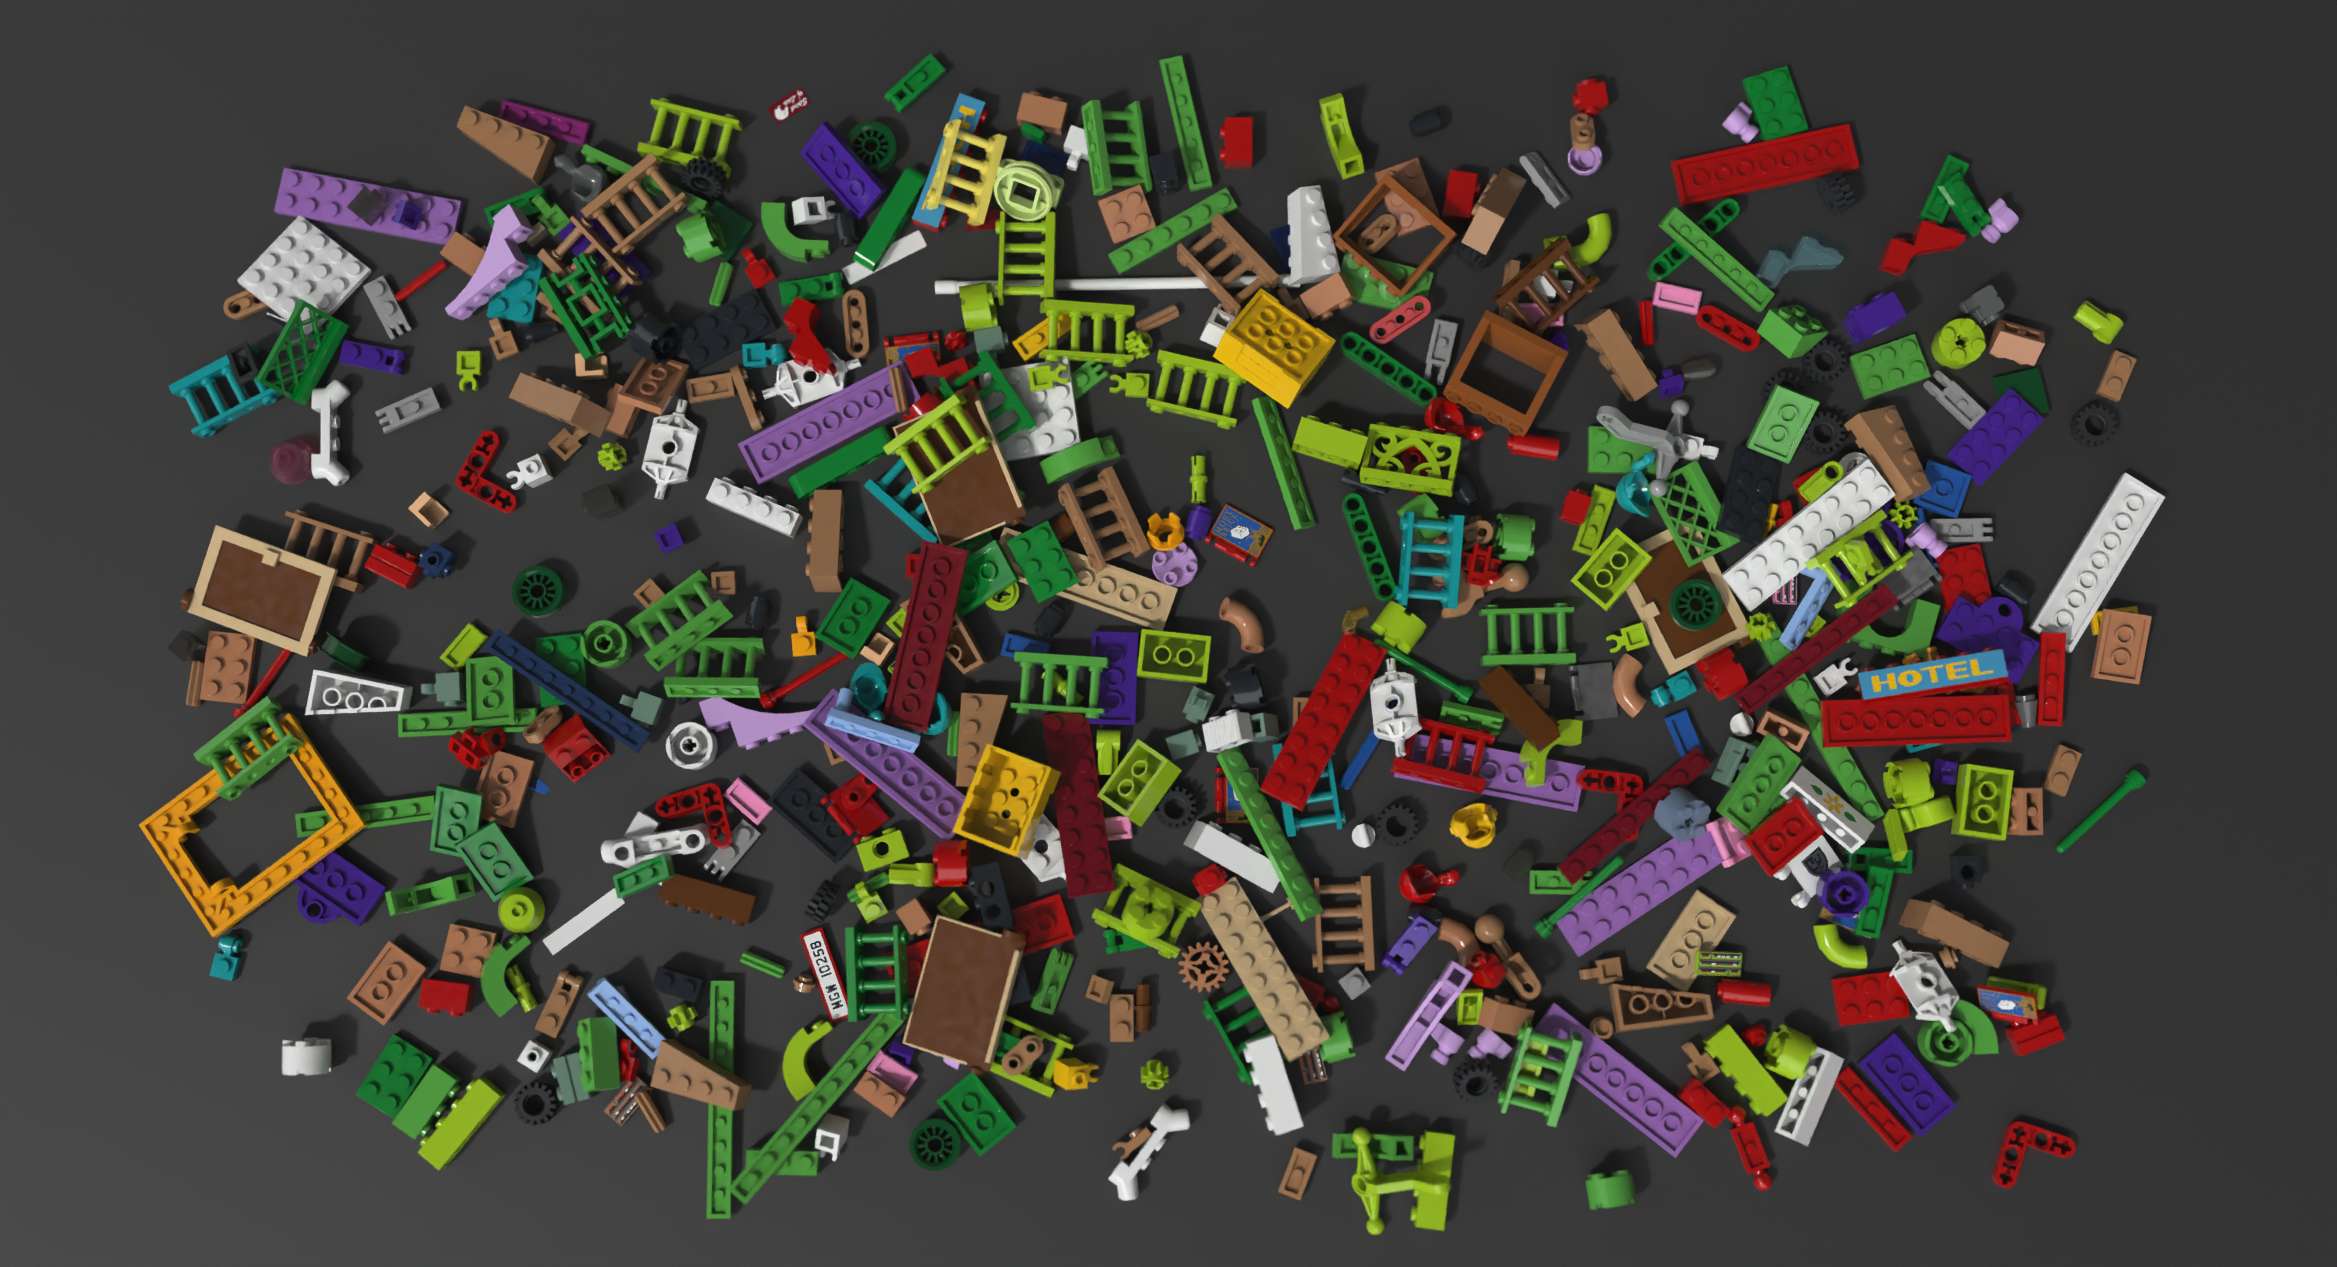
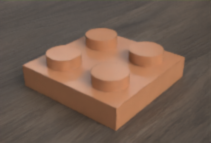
(1126, 213)
(466, 950)

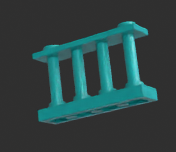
(206, 378)
(896, 502)
(1451, 549)
(1294, 824)

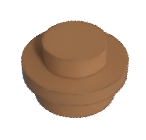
(1948, 957)
(804, 983)
(1601, 1027)

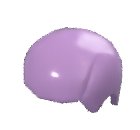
(1585, 162)

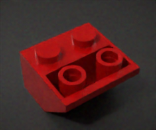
(575, 748)

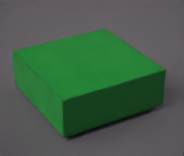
(1033, 133)

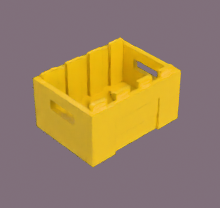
(1264, 358)
(991, 795)

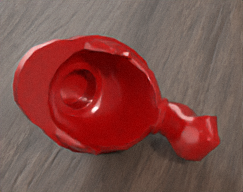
(1444, 417)
(1420, 884)

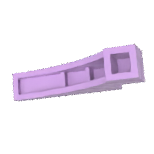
(499, 265)
(750, 725)
(1428, 1013)

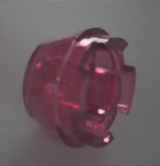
(291, 461)

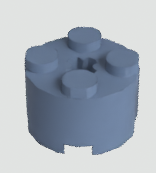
(1682, 814)

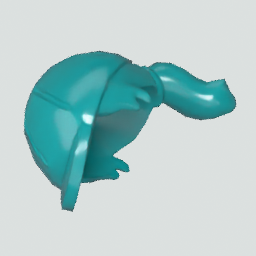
(1631, 488)
(869, 690)
(940, 719)

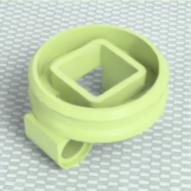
(1047, 195)

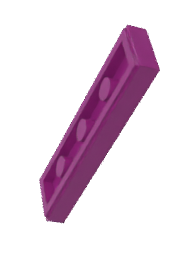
(546, 123)

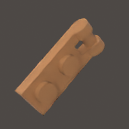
(559, 1004)

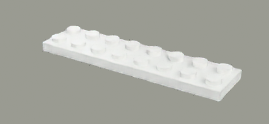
(1807, 533)
(2098, 560)

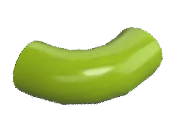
(1597, 241)
(1838, 951)

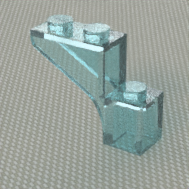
(1805, 256)

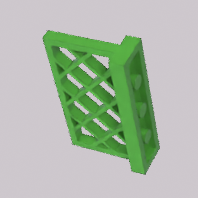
(1710, 509)

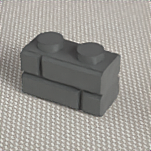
(1983, 306)

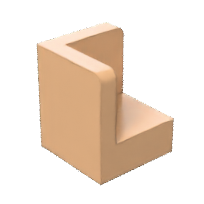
(591, 369)
(429, 510)
(878, 649)

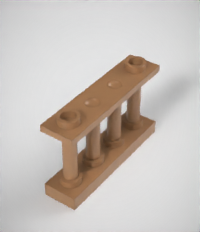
(614, 196)
(1235, 245)
(554, 262)
(1116, 502)
(349, 581)
(1365, 934)

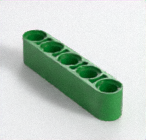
(890, 219)
(1670, 264)
(1381, 359)
(841, 463)
(1370, 536)

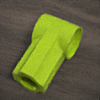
(2103, 325)
(1819, 482)
(1108, 746)
(919, 874)

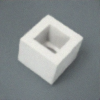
(542, 1052)

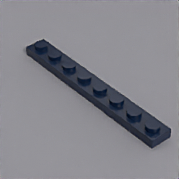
(568, 691)

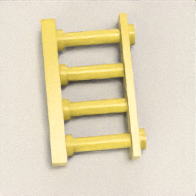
(988, 169)

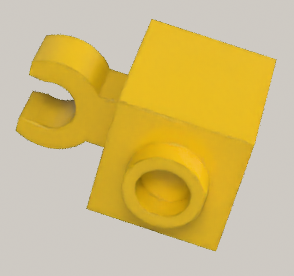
(1073, 1073)

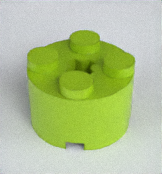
(978, 306)
(1970, 339)
(1399, 627)
(1908, 782)
(1148, 912)
(1789, 1052)

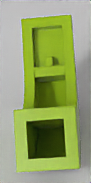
(1339, 136)
(1535, 771)
(795, 1067)

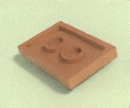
(1413, 178)
(653, 385)
(2121, 646)
(228, 667)
(505, 786)
(387, 983)

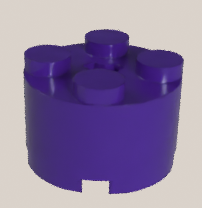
(1851, 901)

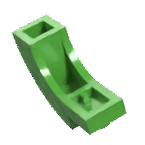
(1079, 457)
(1381, 1146)

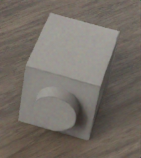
(1353, 983)

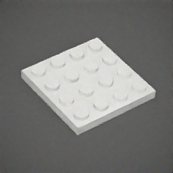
(305, 267)
(1051, 410)

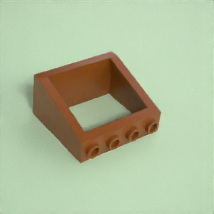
(1362, 258)
(1520, 345)

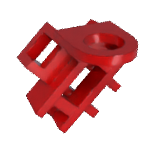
(1474, 565)
(482, 746)

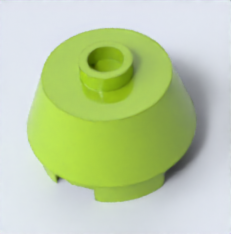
(521, 910)

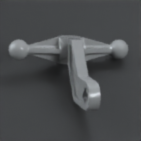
(1666, 444)

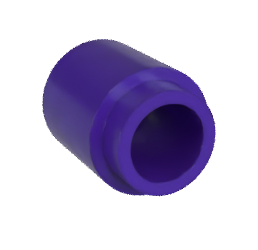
(1198, 523)

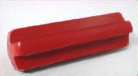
(1646, 323)

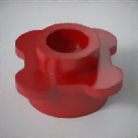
(955, 340)

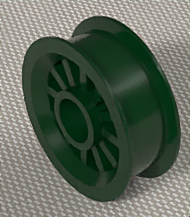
(882, 131)
(534, 572)
(1704, 586)
(344, 652)
(918, 1156)

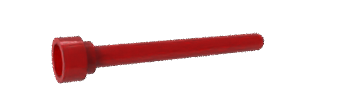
(264, 684)
(770, 698)

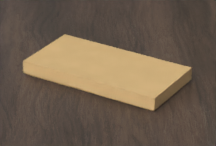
(1696, 928)

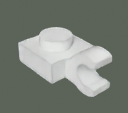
(1695, 449)

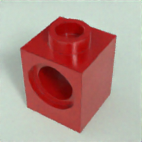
(1575, 507)

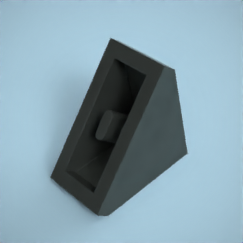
(244, 363)

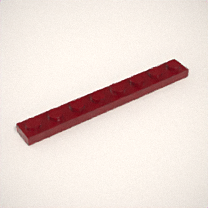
(1816, 649)
(1631, 816)

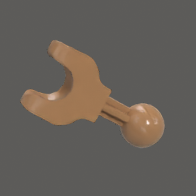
(1514, 580)
(1490, 930)

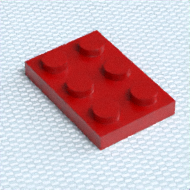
(1782, 836)
(1868, 998)

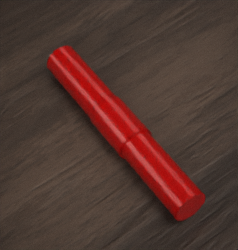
(420, 280)

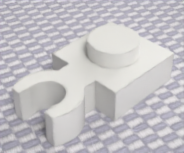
(1833, 678)

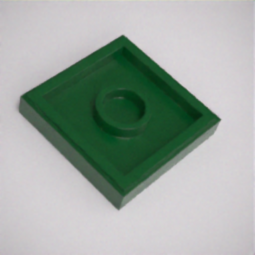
(734, 228)
(2027, 385)

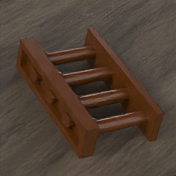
(1541, 266)

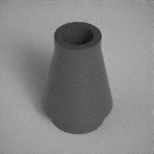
(2027, 709)

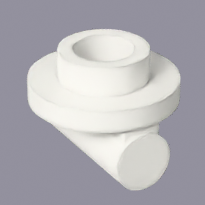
(1741, 724)
(1363, 835)

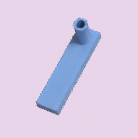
(1808, 607)
(844, 721)
(627, 1016)

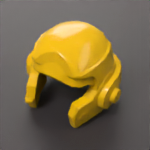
(1474, 824)

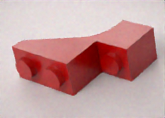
(1926, 239)
(806, 349)
(926, 362)

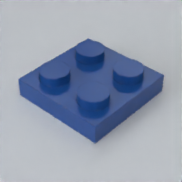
(1946, 490)

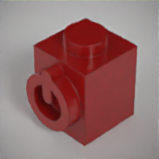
(1590, 97)
(1209, 879)
(1486, 969)

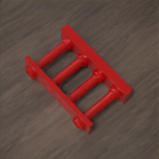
(1448, 776)

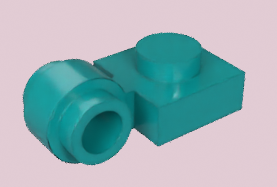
(756, 355)
(1678, 687)
(226, 964)

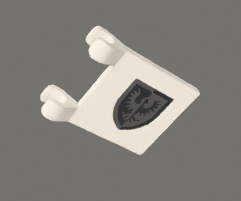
(1808, 868)

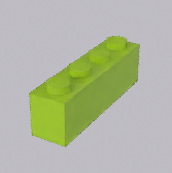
(1745, 1070)
(462, 1122)
(1435, 1158)

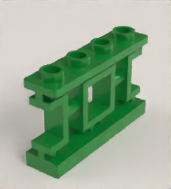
(571, 314)

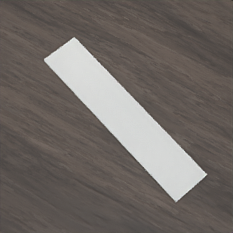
(896, 252)
(583, 922)

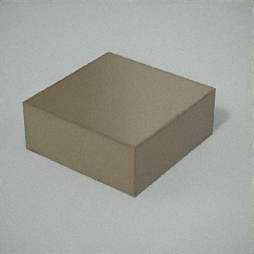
(538, 235)

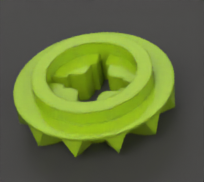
(1006, 601)

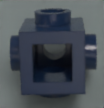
(437, 561)

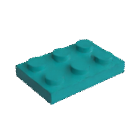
(518, 297)

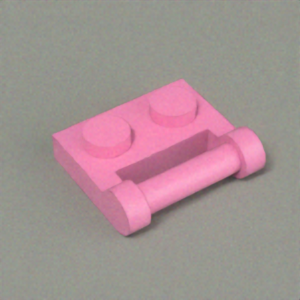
(1728, 841)

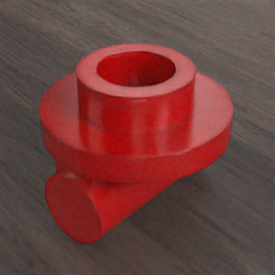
(1754, 1035)

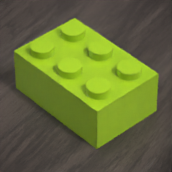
(1329, 442)
(1611, 569)
(1173, 656)
(1139, 782)
(1982, 802)

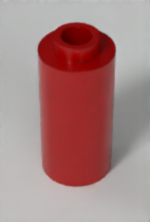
(1534, 446)
(1743, 992)

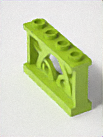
(1414, 482)

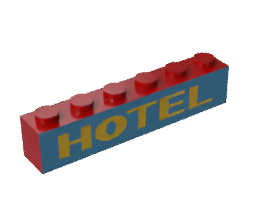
(971, 113)
(1932, 677)

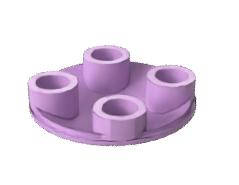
(1175, 566)

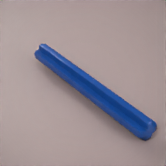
(1362, 756)

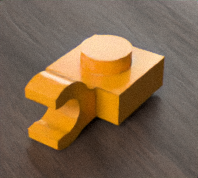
(803, 642)

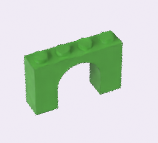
(1912, 639)

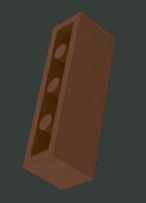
(1519, 708)
(709, 897)

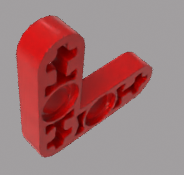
(478, 481)
(1620, 787)
(701, 803)
(2025, 1140)

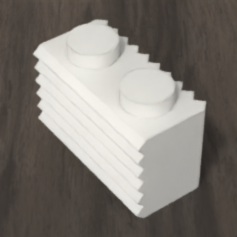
(1227, 731)

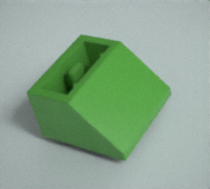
(1791, 330)

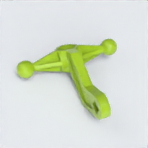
(1371, 1182)

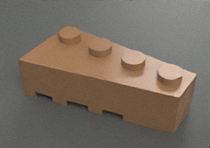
(560, 403)
(1890, 451)
(1651, 1008)

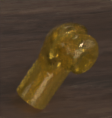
(1351, 618)

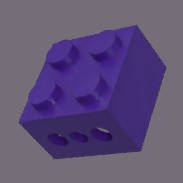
(1873, 317)

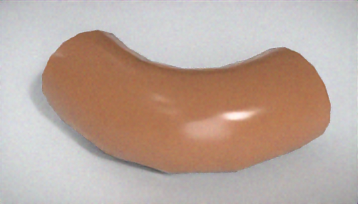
(1247, 623)
(1624, 685)
(1460, 937)

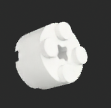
(681, 737)
(307, 1056)

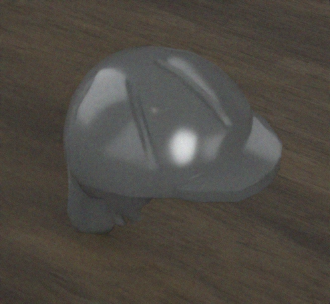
(587, 179)

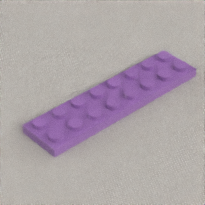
(327, 198)
(824, 425)
(893, 771)
(1506, 774)
(1638, 890)
(1622, 1084)

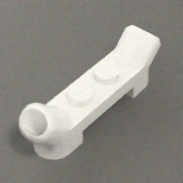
(326, 402)
(652, 845)
(1126, 1174)

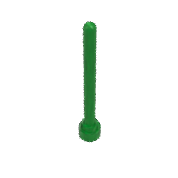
(1461, 692)
(2132, 781)
(1545, 926)

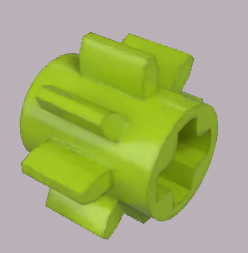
(1138, 344)
(612, 456)
(1908, 512)
(1760, 626)
(682, 1017)
(1154, 1074)

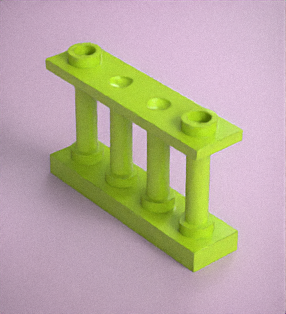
(674, 153)
(1046, 248)
(1098, 313)
(1190, 367)
(917, 433)
(1837, 548)
(1123, 877)
(1044, 1083)

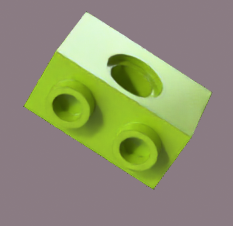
(897, 849)

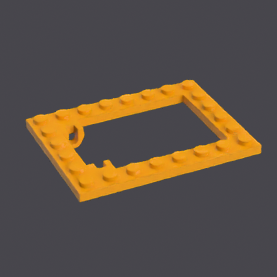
(222, 910)

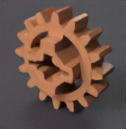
(1219, 969)

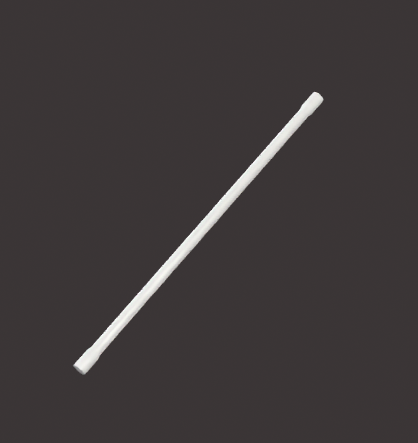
(952, 286)

